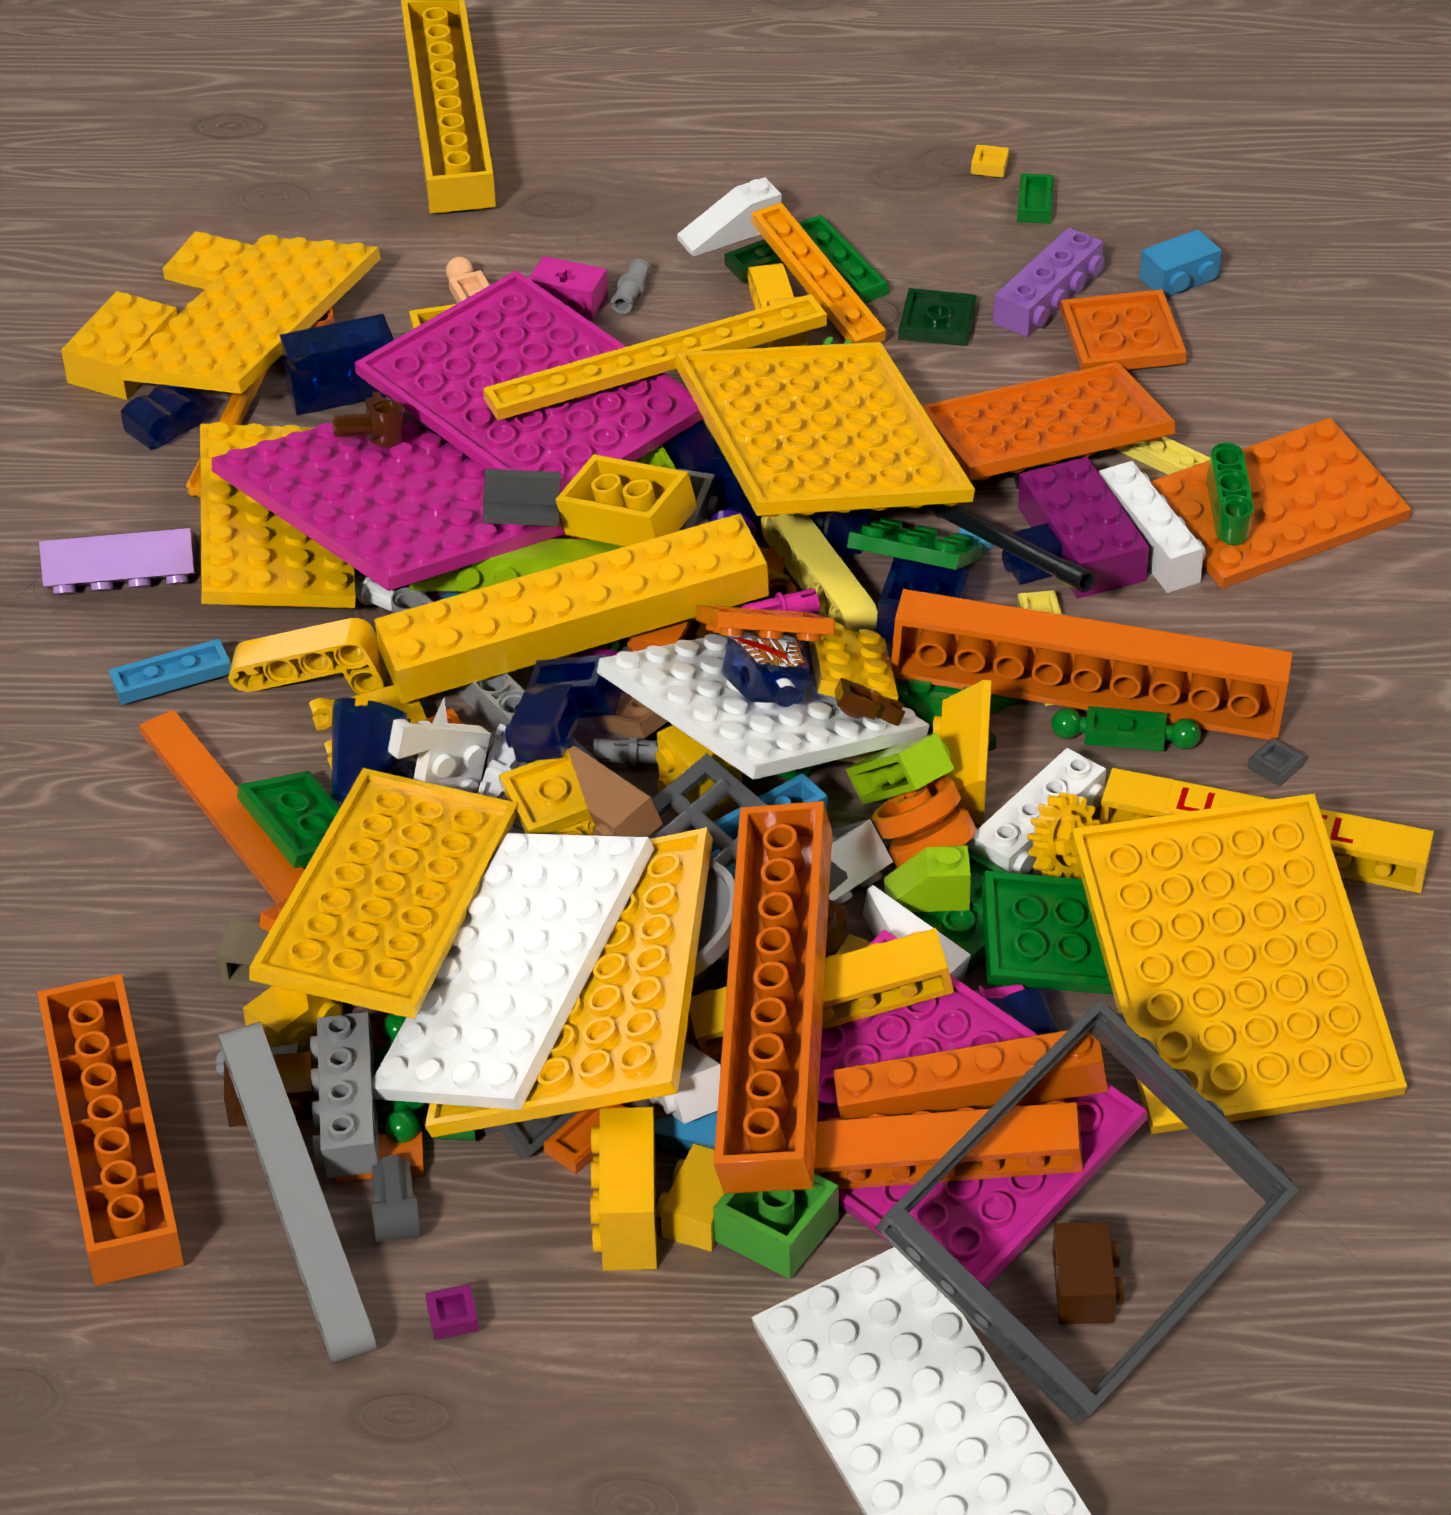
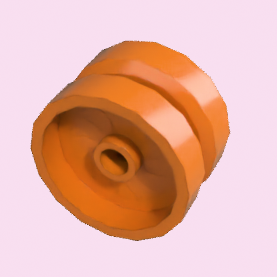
(924, 820)

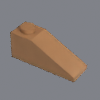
(612, 801)

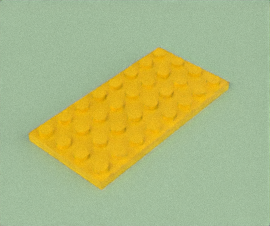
(237, 321)
(252, 552)
(384, 893)

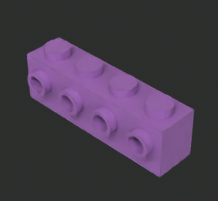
(1049, 278)

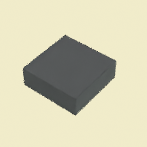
(1276, 762)

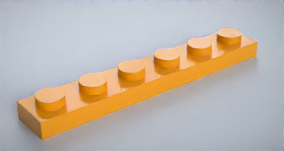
(817, 274)

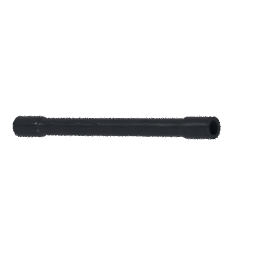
(1063, 570)

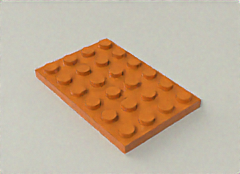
(1048, 420)
(1307, 497)

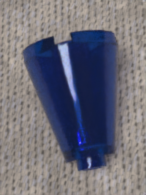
(359, 742)

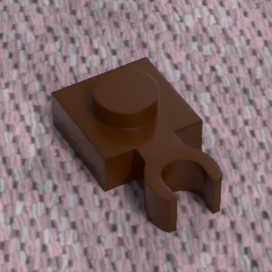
(863, 701)

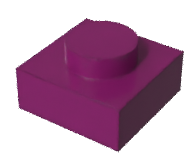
(452, 1312)

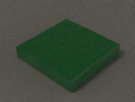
(937, 317)

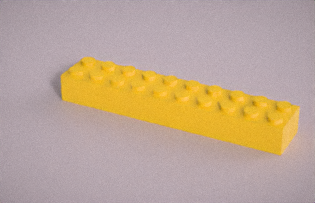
(448, 106)
(570, 607)

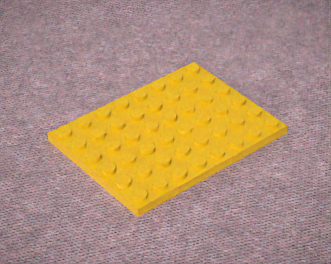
(822, 429)
(1239, 957)
(634, 1008)

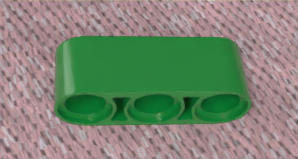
(1230, 493)

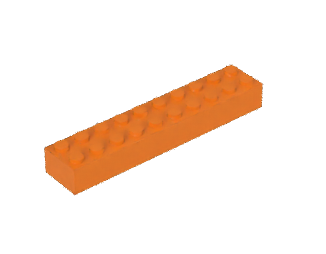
(1090, 663)
(774, 1000)

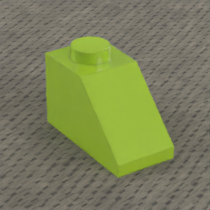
(932, 880)

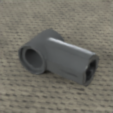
(394, 1205)

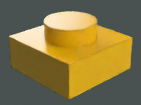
(989, 161)

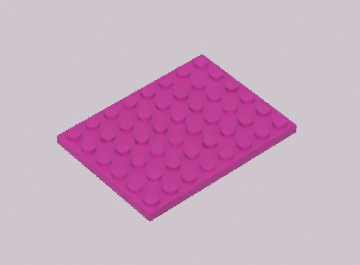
(505, 335)
(379, 508)
(980, 1219)

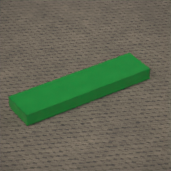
(846, 259)

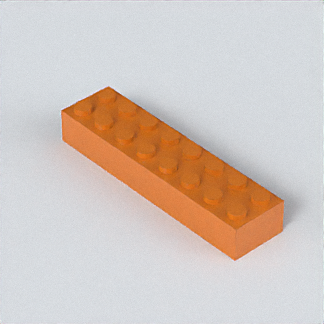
(109, 1130)

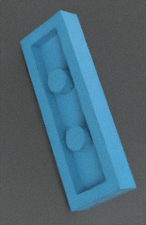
(170, 671)

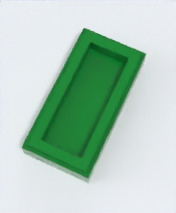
(1035, 198)

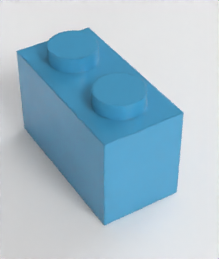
(1180, 263)

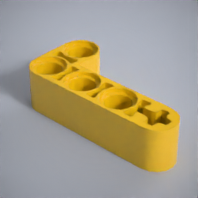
(771, 286)
(311, 653)

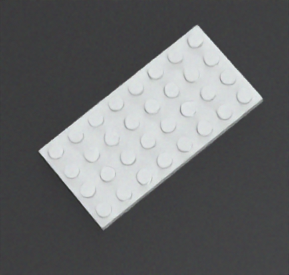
(513, 971)
(910, 1398)

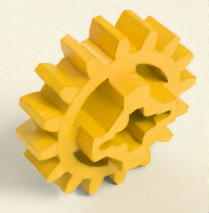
(1053, 832)

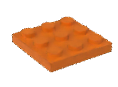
(1123, 329)
(764, 622)

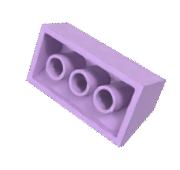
(118, 558)

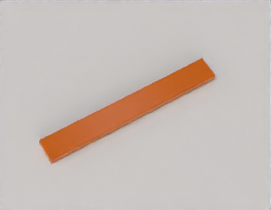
(218, 800)

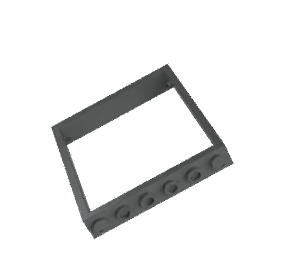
(987, 1313)

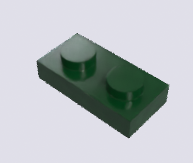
(749, 256)

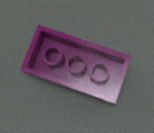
(1086, 522)

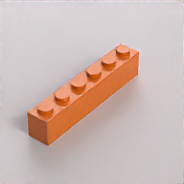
(968, 1078)
(905, 1147)

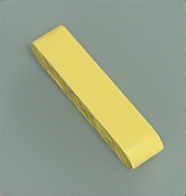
(818, 566)

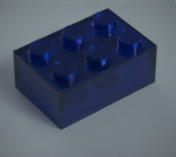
(323, 359)

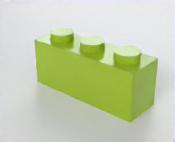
(900, 768)

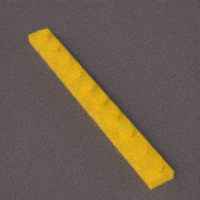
(651, 357)

